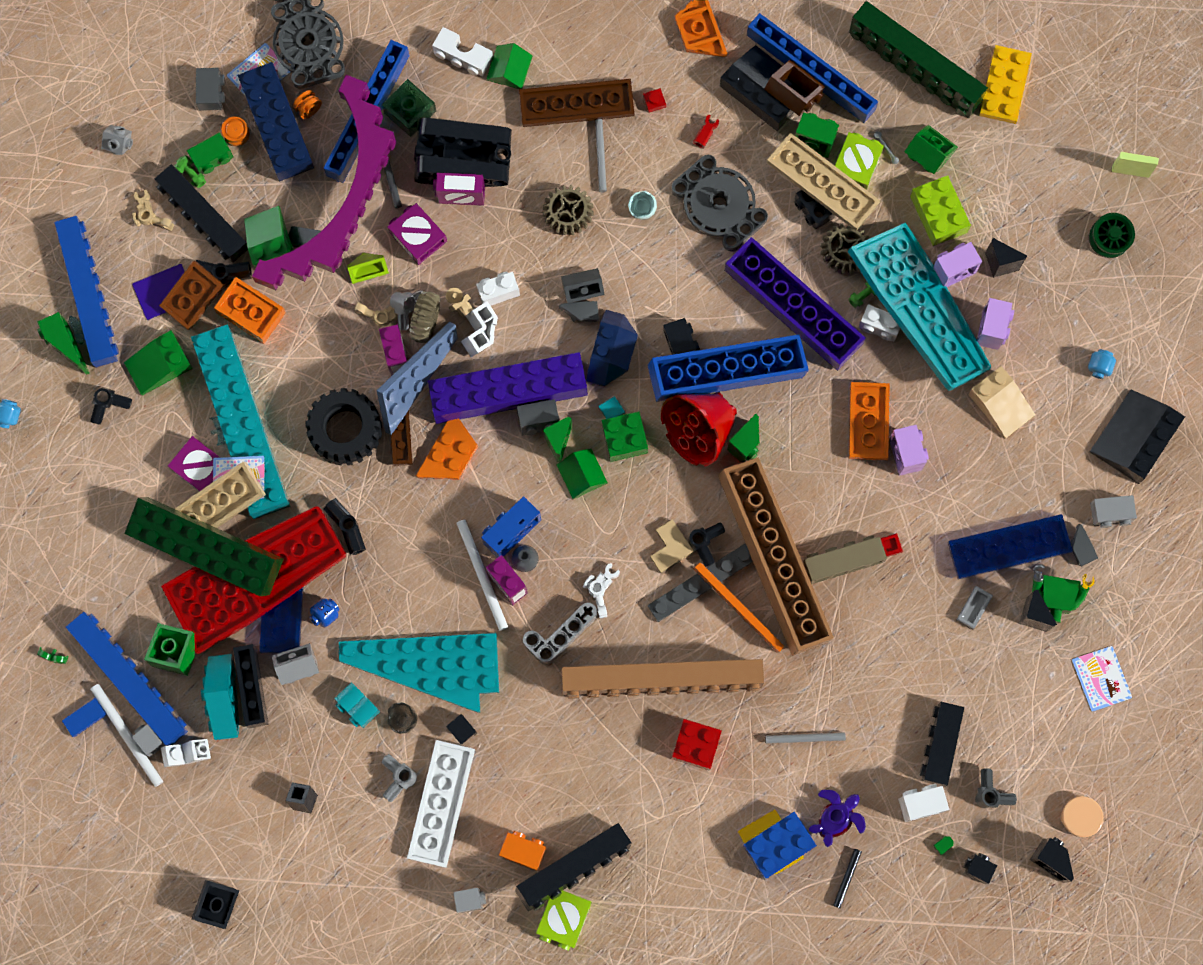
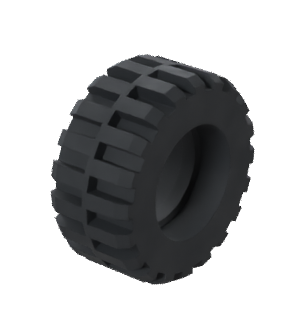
(336, 403)

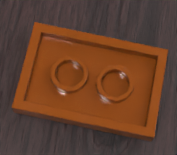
(191, 295)

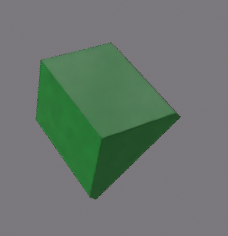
(509, 66)
(557, 437)
(581, 473)

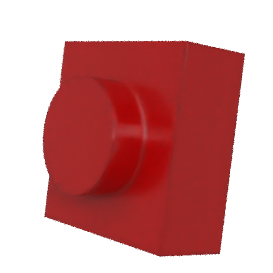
(654, 100)

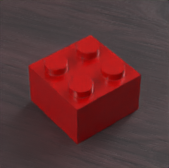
(696, 744)

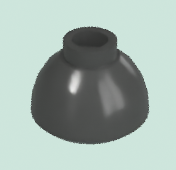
(525, 558)

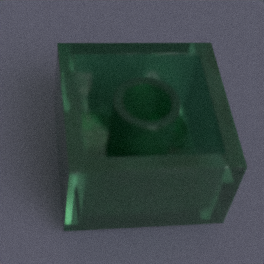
(408, 106)

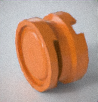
(307, 104)
(235, 131)

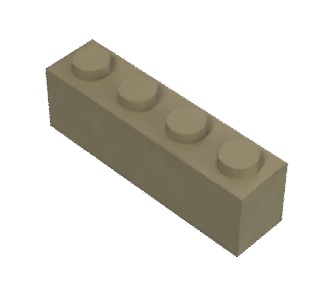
(844, 560)

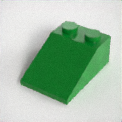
(267, 235)
(59, 335)
(158, 363)

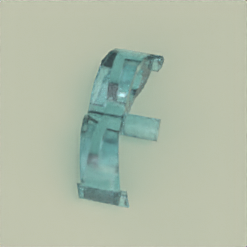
(75, 326)
(221, 440)

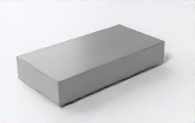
(974, 607)

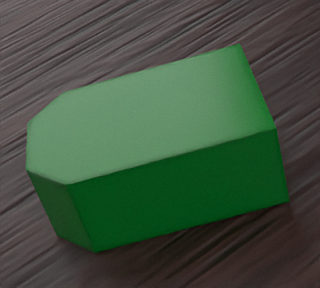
(944, 845)

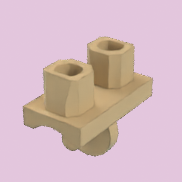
(458, 301)

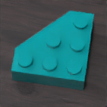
(221, 697)

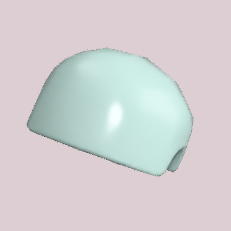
(642, 205)

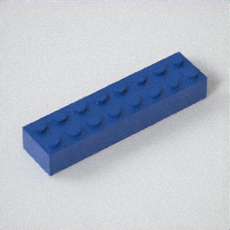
(728, 367)

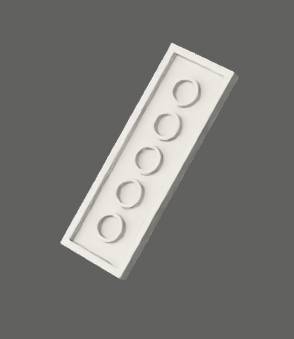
(441, 804)

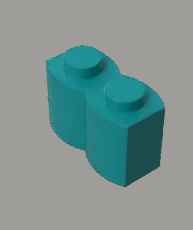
(356, 705)

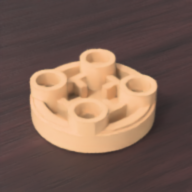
(1082, 817)

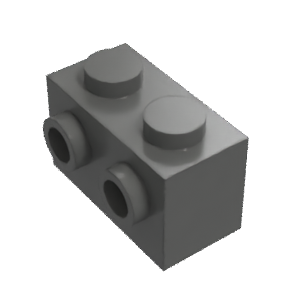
(209, 89)
(582, 285)
(537, 416)

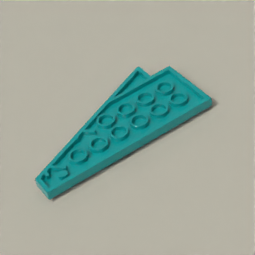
(441, 666)

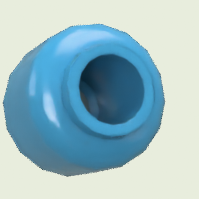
(1102, 364)
(9, 413)

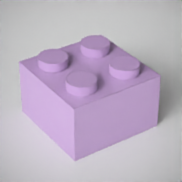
(957, 264)
(994, 323)
(908, 449)

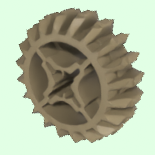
(580, 201)
(840, 234)
(424, 317)

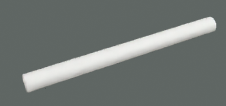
(482, 575)
(126, 735)

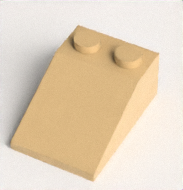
(1002, 402)

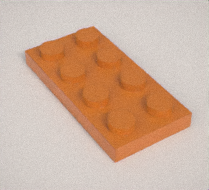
(869, 421)

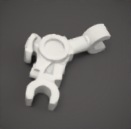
(597, 588)

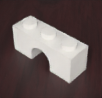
(475, 61)

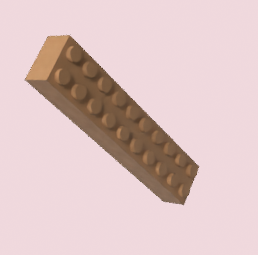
(775, 556)
(662, 678)

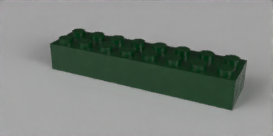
(917, 59)
(204, 546)

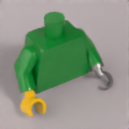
(1060, 594)

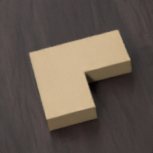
(676, 547)

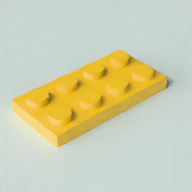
(1005, 84)

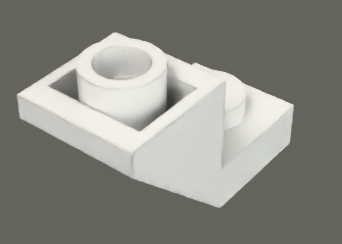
(185, 753)

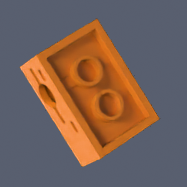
(249, 310)

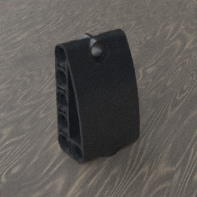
(462, 149)

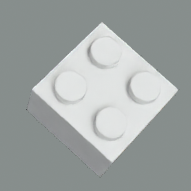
(924, 803)

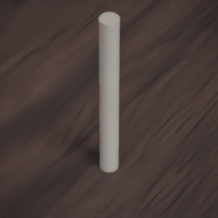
(600, 155)
(805, 738)

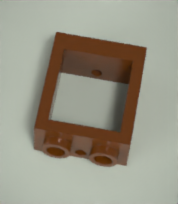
(790, 97)

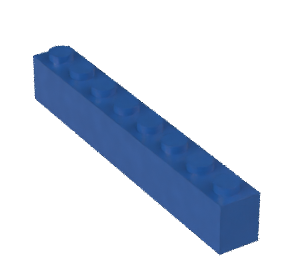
(836, 85)
(380, 87)
(86, 291)
(127, 679)

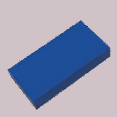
(84, 717)

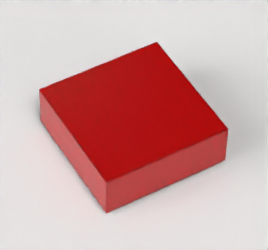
(891, 545)

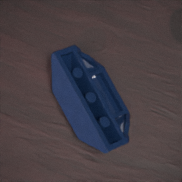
(611, 349)

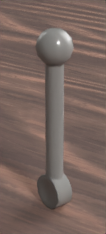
(877, 135)

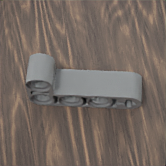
(564, 631)

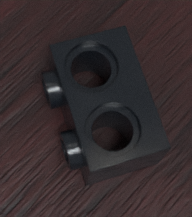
(810, 208)

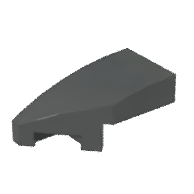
(581, 311)
(1082, 547)

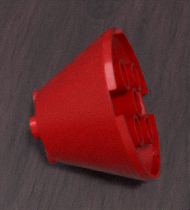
(698, 425)

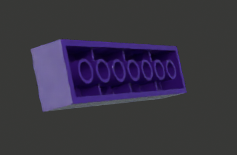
(794, 303)
(507, 387)

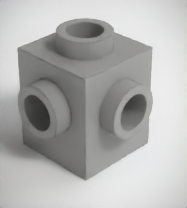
(116, 140)

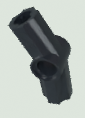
(239, 270)
(352, 536)

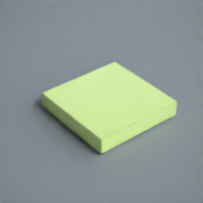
(1135, 164)

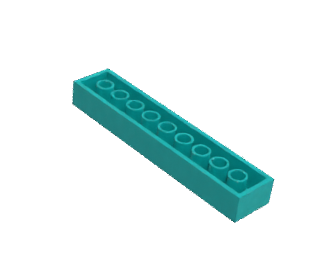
(238, 412)

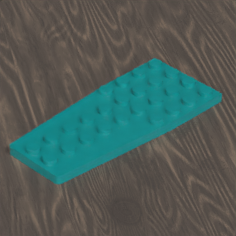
(921, 305)

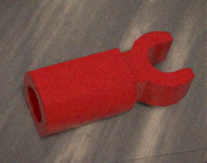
(705, 132)

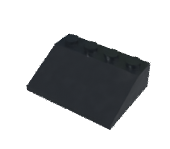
(746, 83)
(1137, 435)

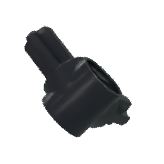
(100, 406)
(707, 535)

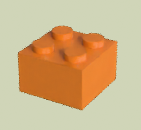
(523, 851)

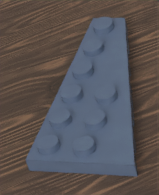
(407, 383)

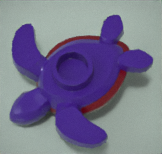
(837, 817)

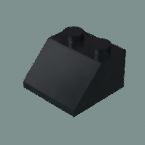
(1054, 859)

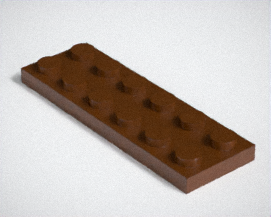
(576, 102)

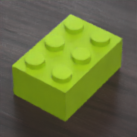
(940, 210)

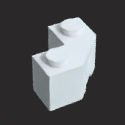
(483, 321)

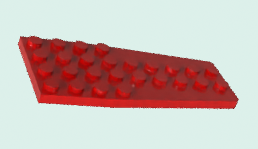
(219, 608)

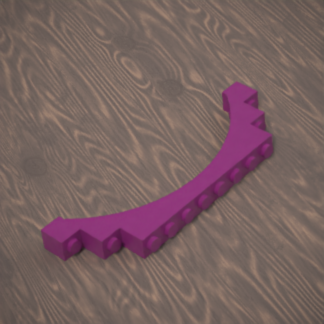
(328, 245)

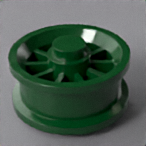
(1112, 235)

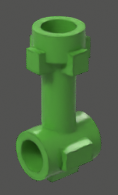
(184, 165)
(856, 299)

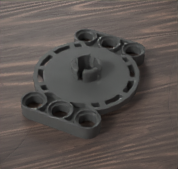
(318, 56)
(719, 218)

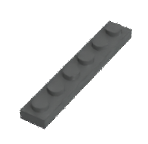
(697, 585)

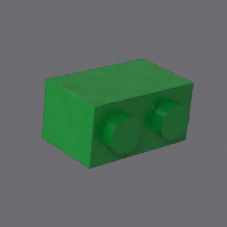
(210, 154)

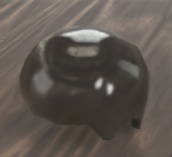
(402, 718)

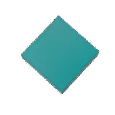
(611, 408)

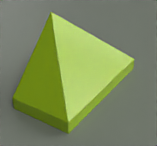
(367, 267)

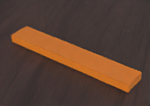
(738, 607)

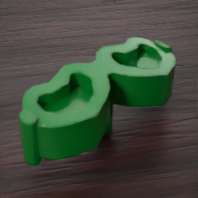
(52, 657)

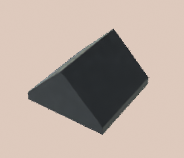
(1003, 258)
(1036, 613)
(215, 904)

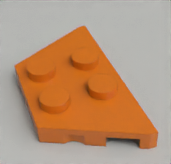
(700, 29)
(449, 453)

